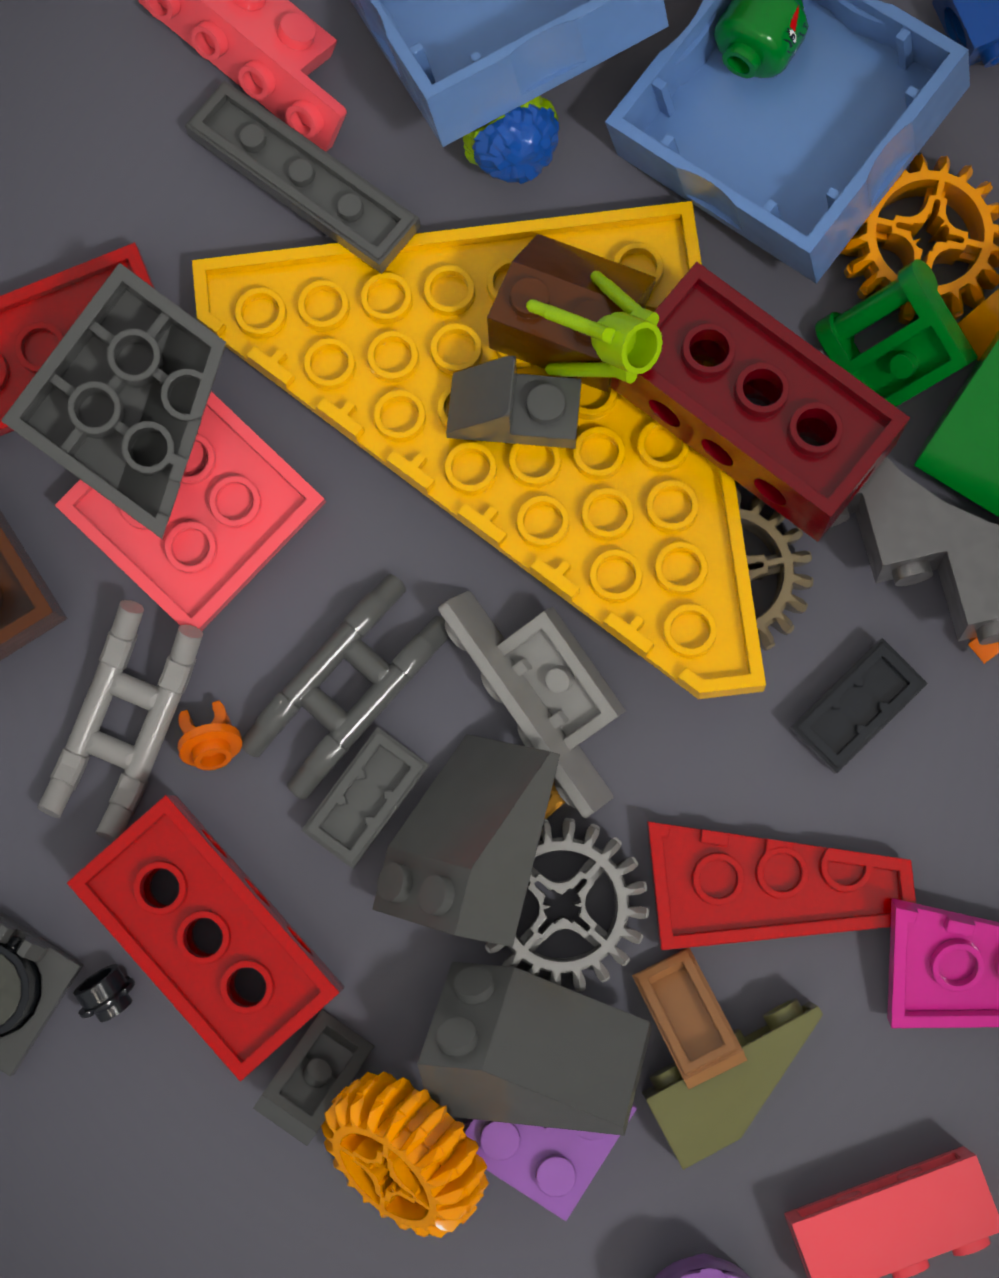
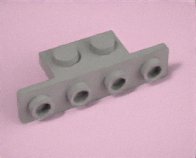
(545, 687)

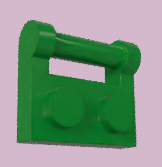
(910, 357)

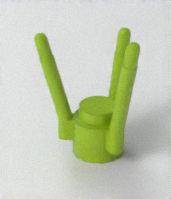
(624, 340)

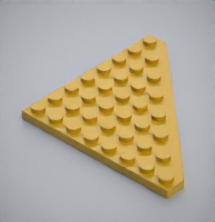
(618, 527)

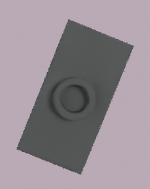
(365, 797)

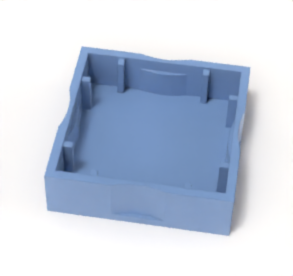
(490, 56)
(797, 153)

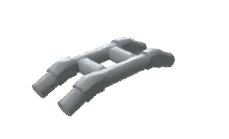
(87, 738)

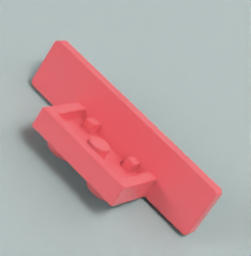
(265, 51)

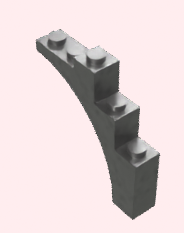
(916, 532)

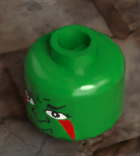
(760, 36)

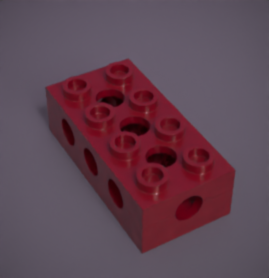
(797, 383)

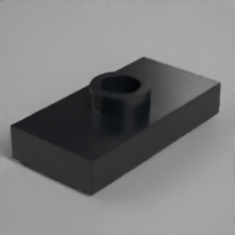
(858, 705)

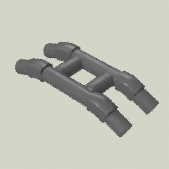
(305, 692)

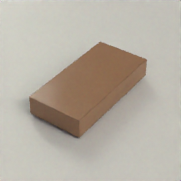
(689, 1018)

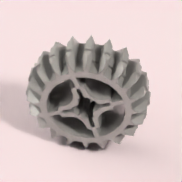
(603, 942)

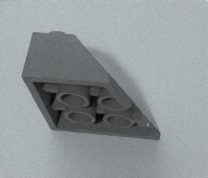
(124, 397)

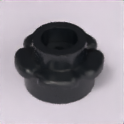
(104, 993)

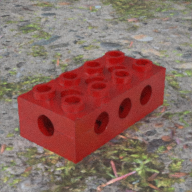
(163, 943)

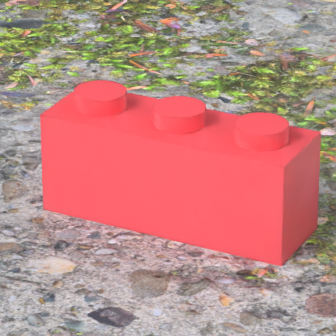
(898, 1220)

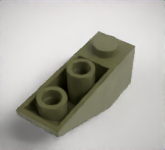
(723, 1107)

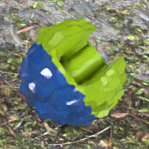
(516, 143)

